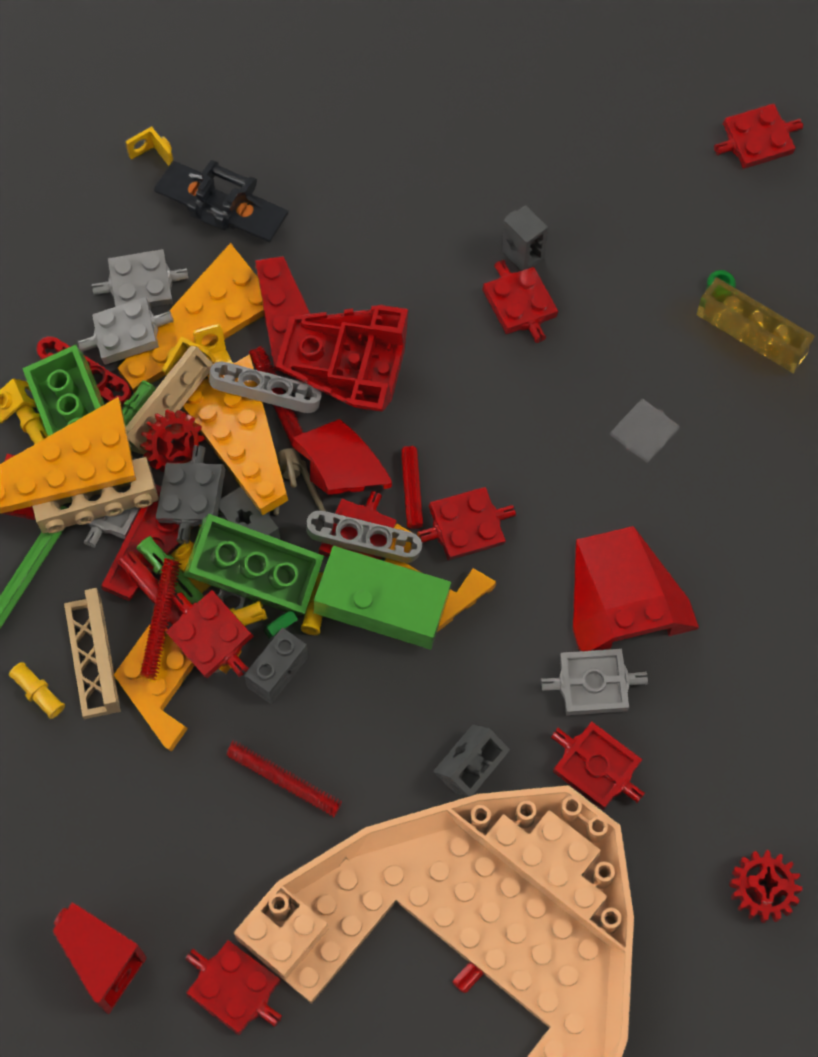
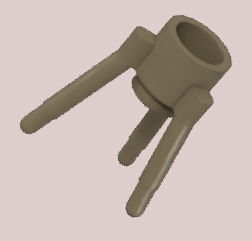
(290, 467)

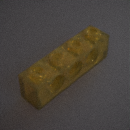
(755, 325)

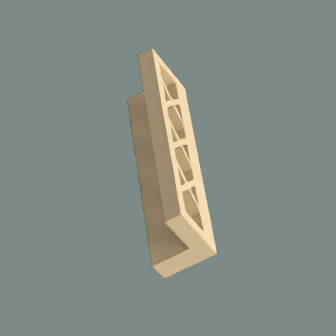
(170, 394)
(100, 649)

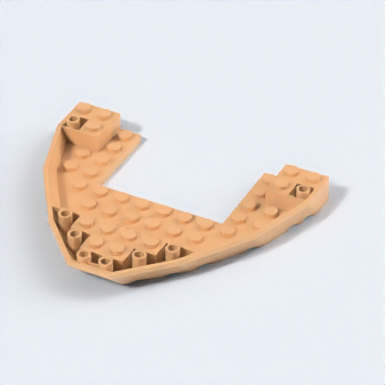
(505, 878)

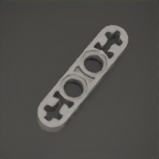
(263, 391)
(362, 541)

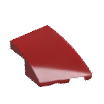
(340, 459)

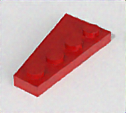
(279, 300)
(145, 525)

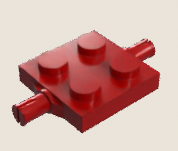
(758, 136)
(520, 300)
(361, 512)
(466, 523)
(209, 634)
(597, 765)
(233, 987)

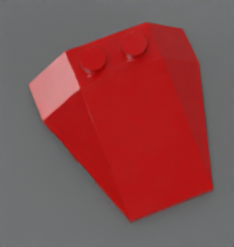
(347, 353)
(624, 592)

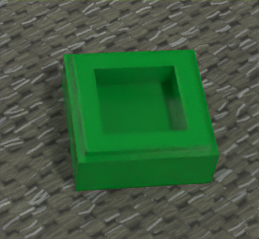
(283, 621)

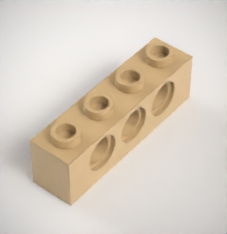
(111, 503)

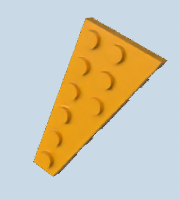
(241, 439)

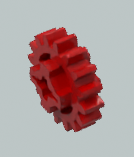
(159, 439)
(751, 885)

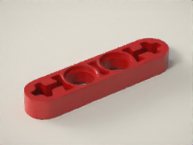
(108, 377)

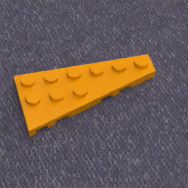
(222, 295)
(70, 462)

